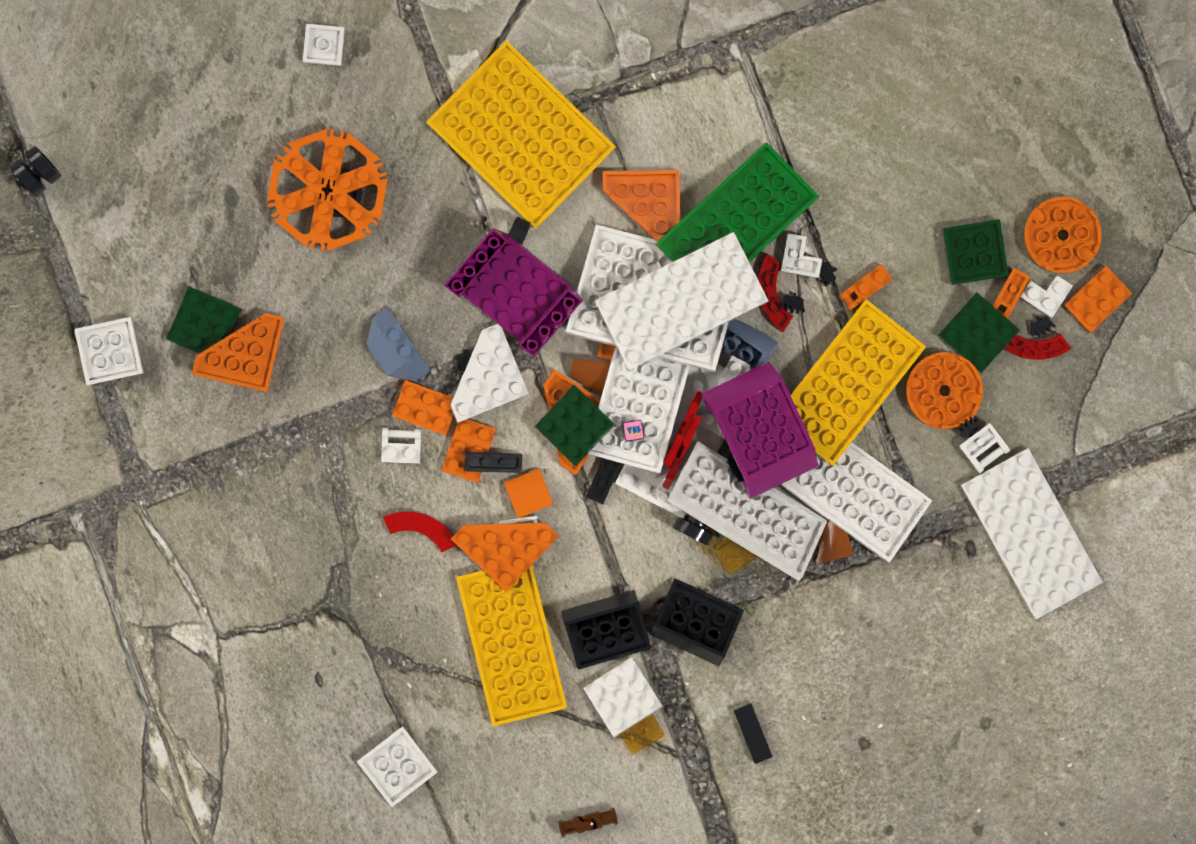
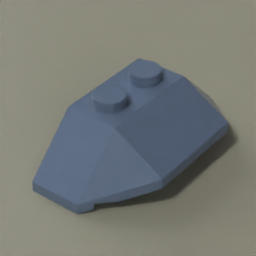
(394, 348)

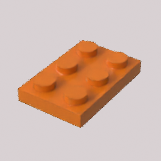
(1097, 299)
(424, 408)
(468, 437)

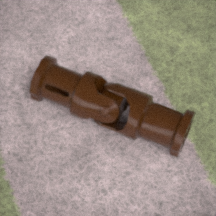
(584, 823)

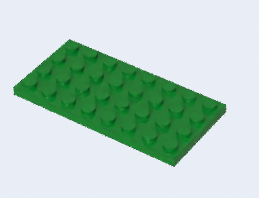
(752, 202)

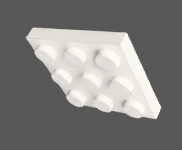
(109, 351)
(623, 697)
(397, 766)

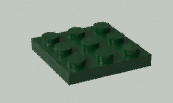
(975, 252)
(202, 321)
(979, 332)
(574, 425)

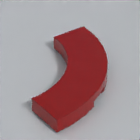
(767, 278)
(1037, 349)
(683, 429)
(682, 451)
(422, 524)

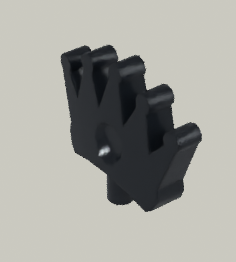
(827, 273)
(793, 303)
(1041, 325)
(463, 360)
(969, 427)

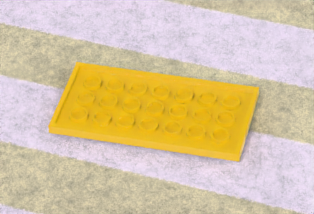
(853, 379)
(511, 647)

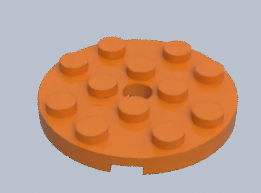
(1082, 231)
(924, 394)

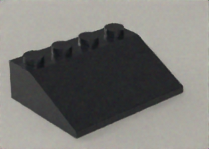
(696, 622)
(606, 629)

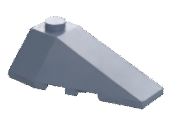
(748, 344)

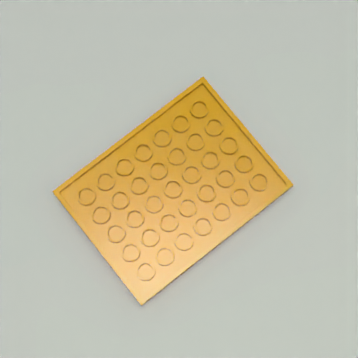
(521, 134)

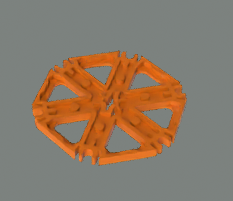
(341, 200)

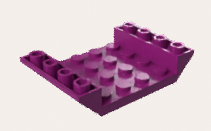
(515, 290)
(762, 428)

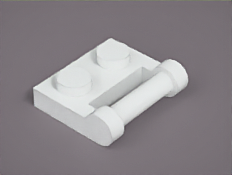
(979, 443)
(401, 452)

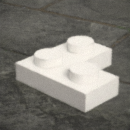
(795, 261)
(1048, 300)

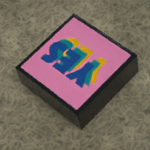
(633, 430)

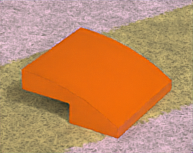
(528, 493)

